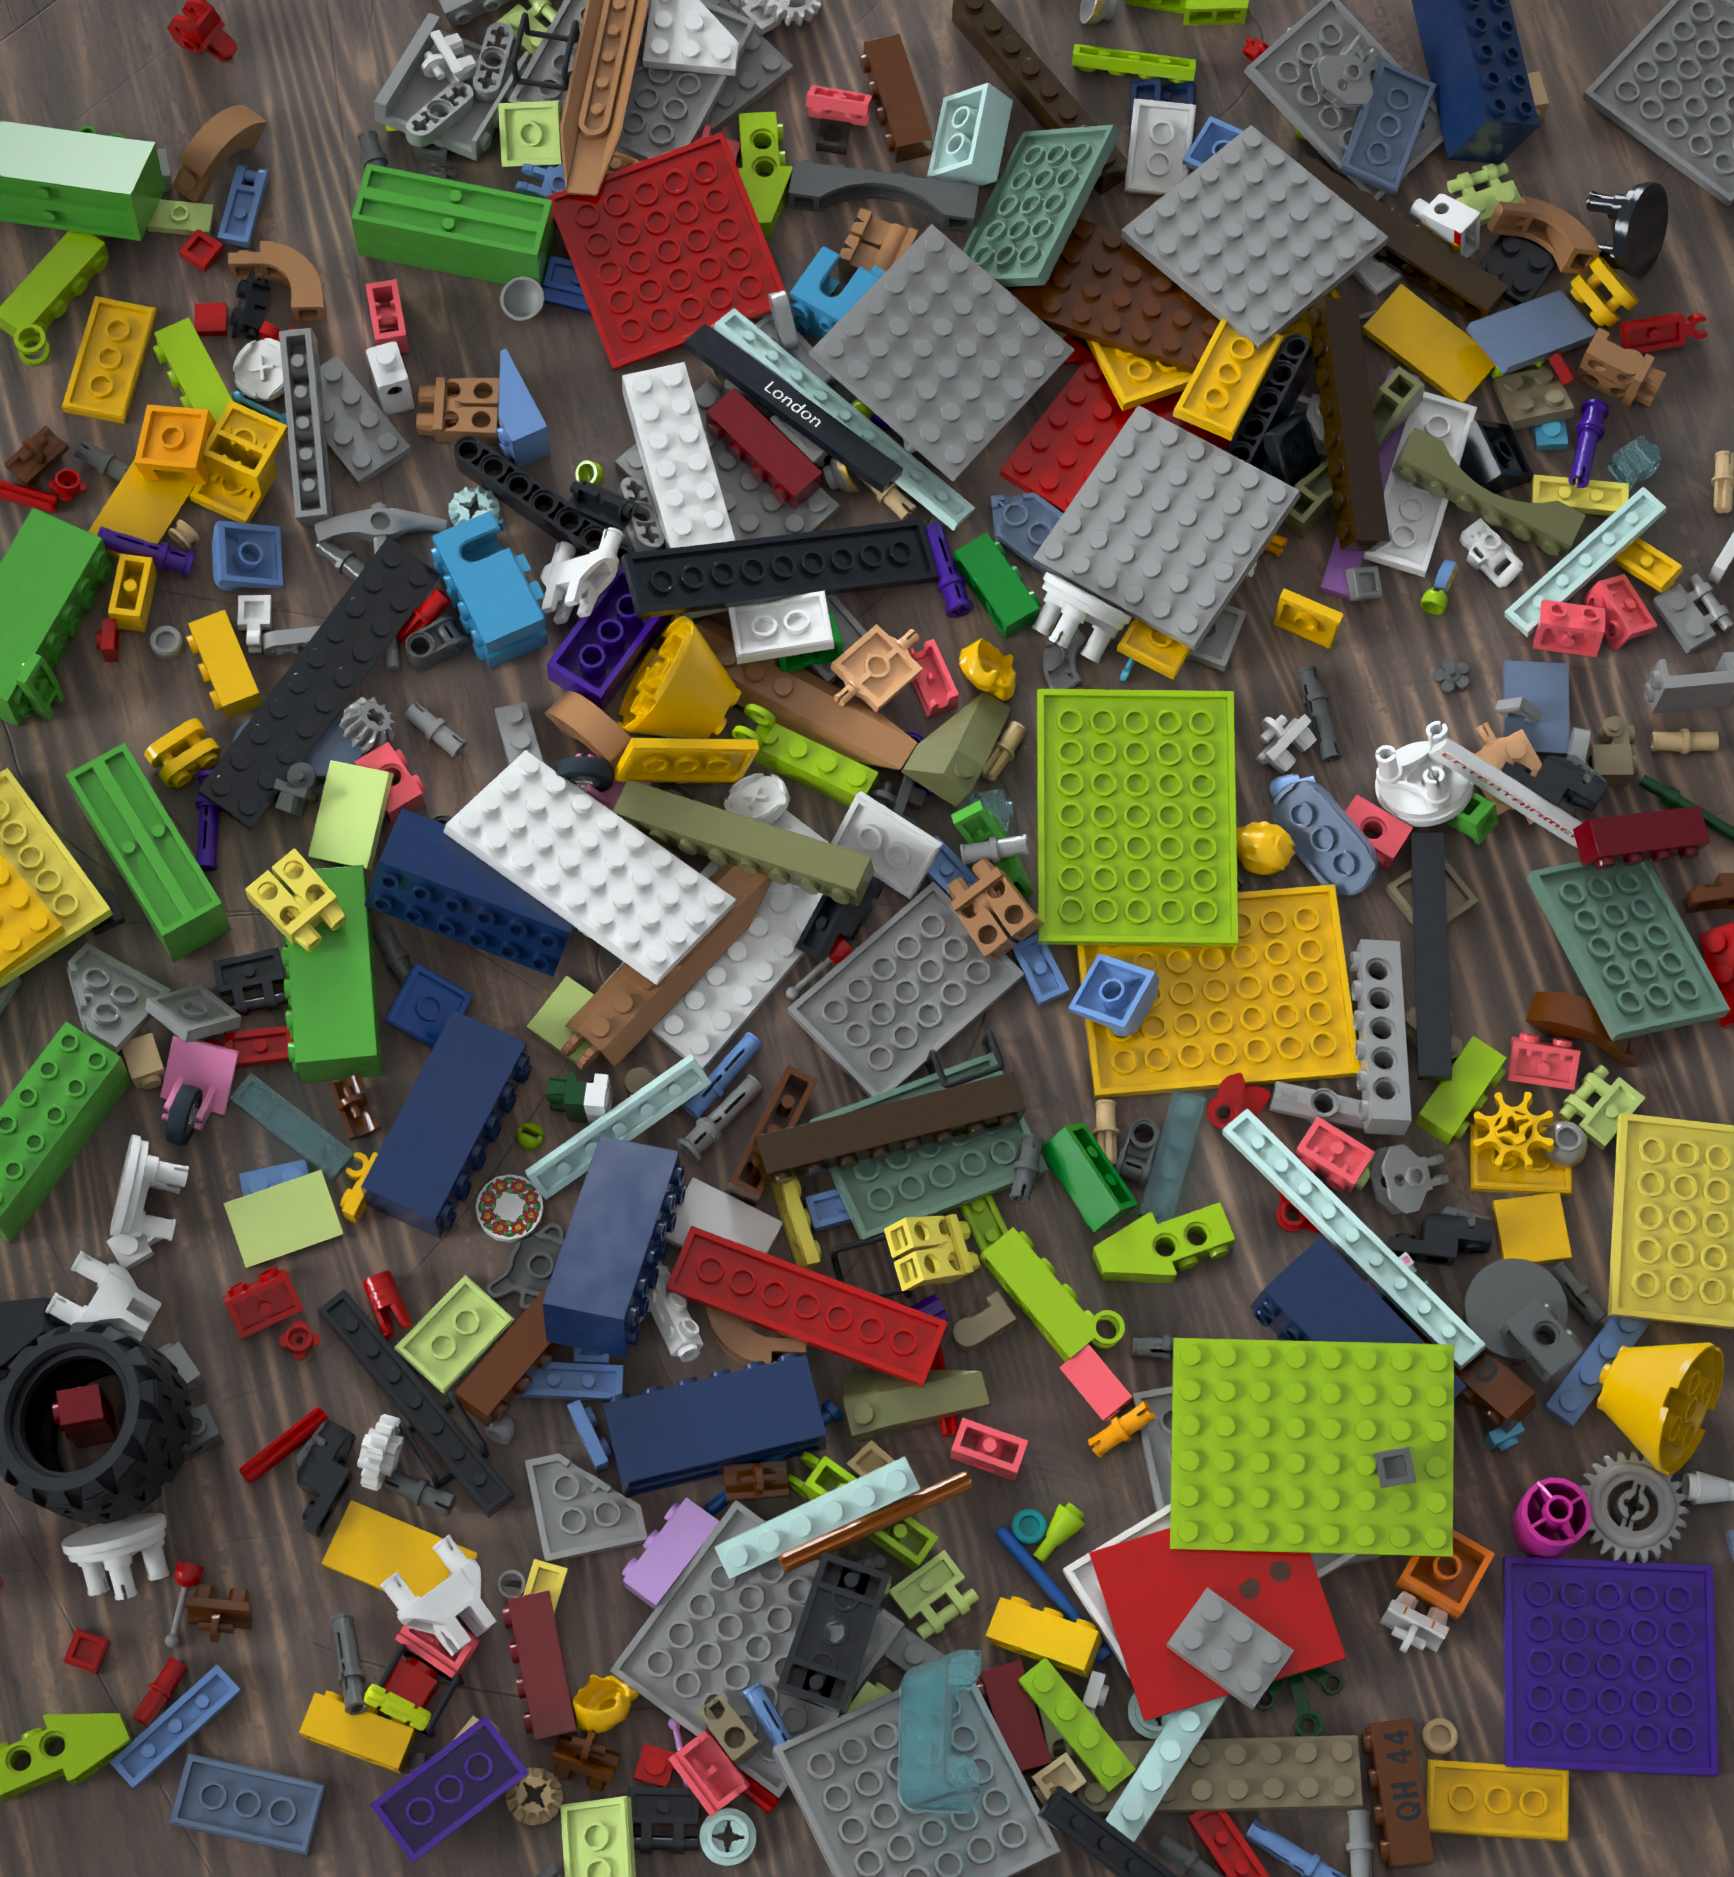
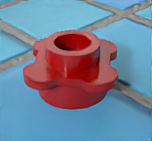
(1254, 48)
(67, 484)
(299, 1330)

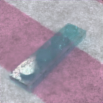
(292, 1127)
(1172, 1156)

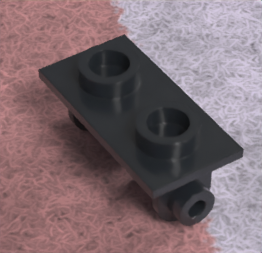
(251, 294)
(601, 504)

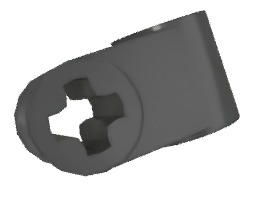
(440, 640)
(1137, 1157)

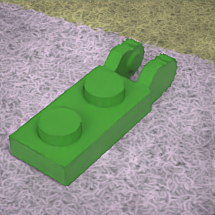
(39, 685)

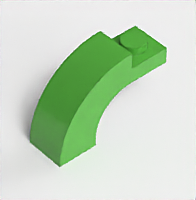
(978, 825)

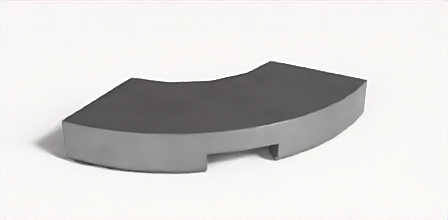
(1060, 663)

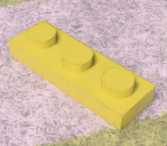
(1595, 499)
(797, 1224)

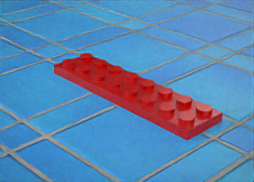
(807, 1306)

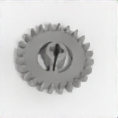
(1622, 1538)

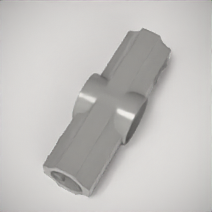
(1299, 1102)

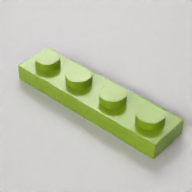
(1144, 64)
(1076, 1725)

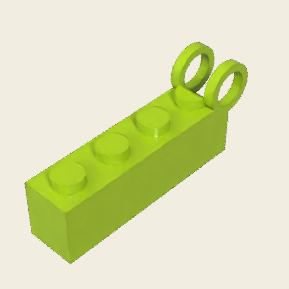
(50, 290)
(191, 368)
(805, 759)
(1043, 1298)
(903, 1540)

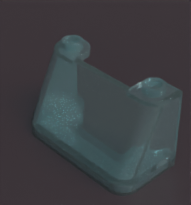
(926, 1770)

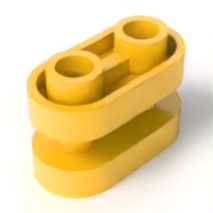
(1602, 310)
(190, 753)

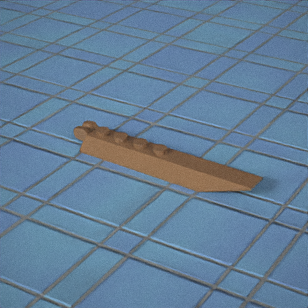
(599, 91)
(808, 705)
(632, 1004)

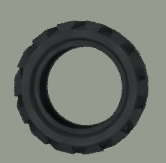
(145, 1449)

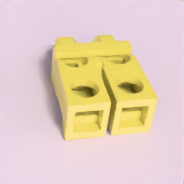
(304, 909)
(933, 1248)

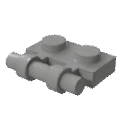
(1684, 617)

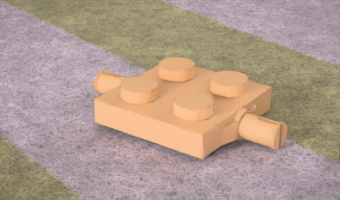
(876, 668)
(1506, 749)

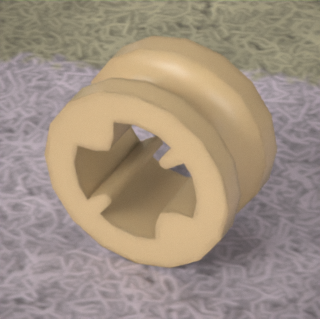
(183, 535)

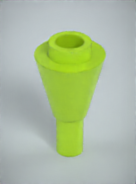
(1064, 1524)

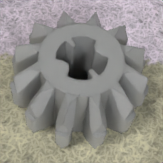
(368, 724)

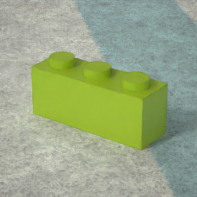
(1454, 1100)

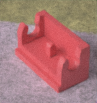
(934, 684)
(1096, 1383)
(430, 1649)
(709, 1772)

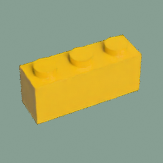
(223, 664)
(1043, 1635)
(360, 1736)

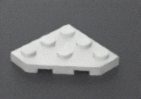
(688, 39)

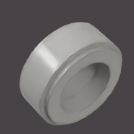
(166, 642)

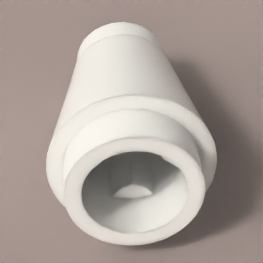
(1706, 1488)

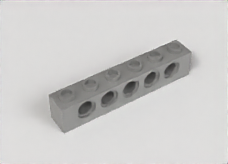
(306, 426)
(1383, 960)

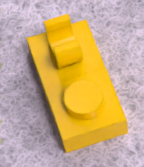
(1649, 565)
(353, 1199)

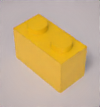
(133, 592)

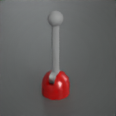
(839, 951)
(188, 1577)

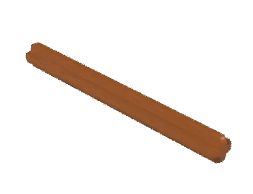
(875, 1521)

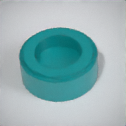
(1029, 1527)

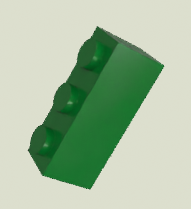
(997, 585)
(1088, 1177)

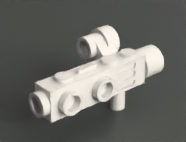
(673, 1319)

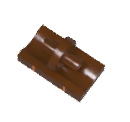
(36, 456)
(354, 1107)
(756, 1481)
(219, 1615)
(585, 1758)

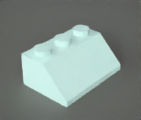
(971, 136)

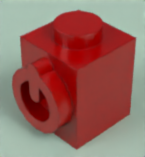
(413, 1682)

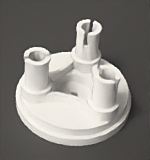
(1076, 608)
(1417, 785)
(137, 1176)
(114, 1547)

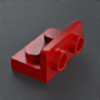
(262, 1302)

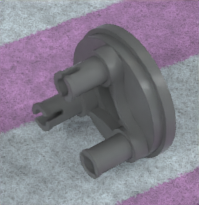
(1502, 1292)

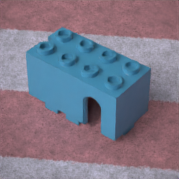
(812, 300)
(490, 590)

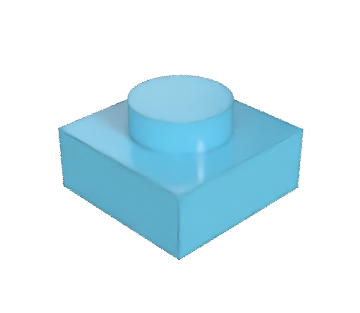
(1550, 436)
(1501, 1439)

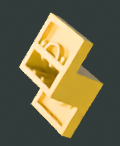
(239, 462)

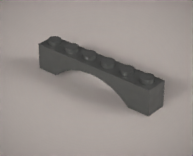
(823, 185)

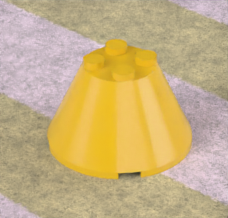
(679, 688)
(1662, 1398)

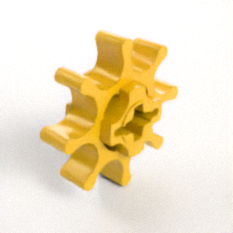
(1522, 1122)

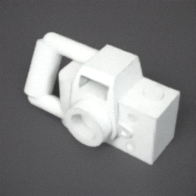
(1489, 553)

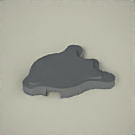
(529, 1266)

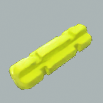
(397, 1707)

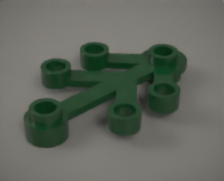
(1301, 1699)

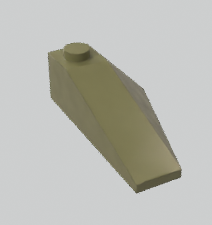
(958, 750)
(886, 1405)

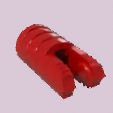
(384, 1298)

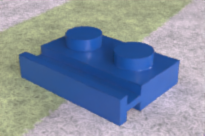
(562, 286)

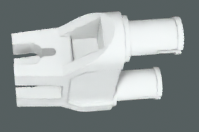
(579, 579)
(115, 1302)
(452, 1598)

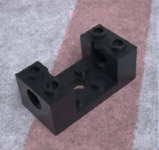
(827, 1670)

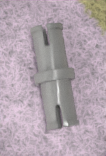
(435, 729)
(994, 849)
(1360, 1844)

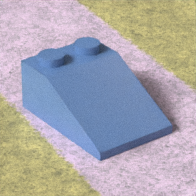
(522, 427)

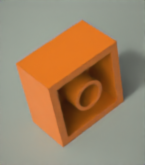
(1447, 1580)

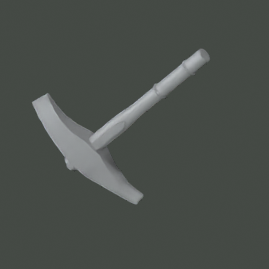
(375, 526)

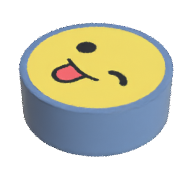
(1446, 575)

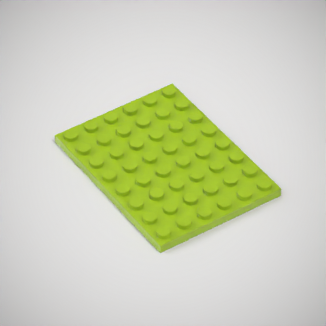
(1136, 818)
(1284, 1443)

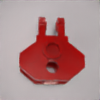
(202, 31)

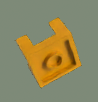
(174, 442)

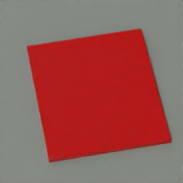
(1156, 1587)

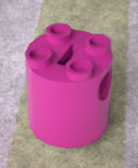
(1534, 1520)

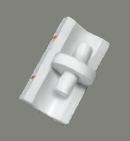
(442, 59)
(1276, 751)
(1413, 1626)

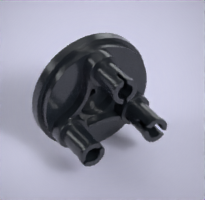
(1638, 227)

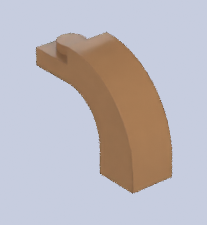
(212, 145)
(1550, 227)
(289, 268)
(590, 725)
(744, 1344)

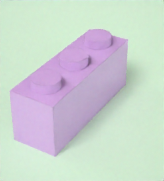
(668, 1552)

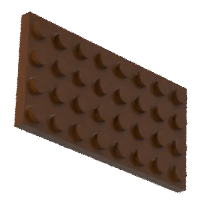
(1120, 300)

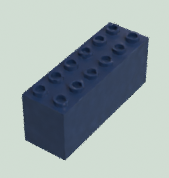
(1479, 77)
(456, 894)
(447, 1125)
(614, 1247)
(1329, 1302)
(713, 1423)

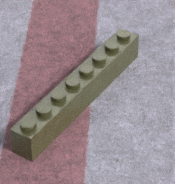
(746, 843)

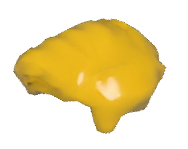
(989, 669)
(1264, 848)
(602, 1703)

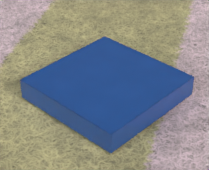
(426, 1005)

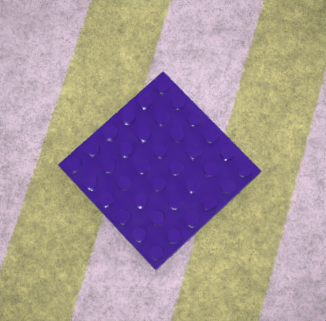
(1609, 1666)

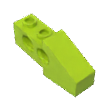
(1200, 11)
(769, 192)
(1132, 1252)
(89, 1746)

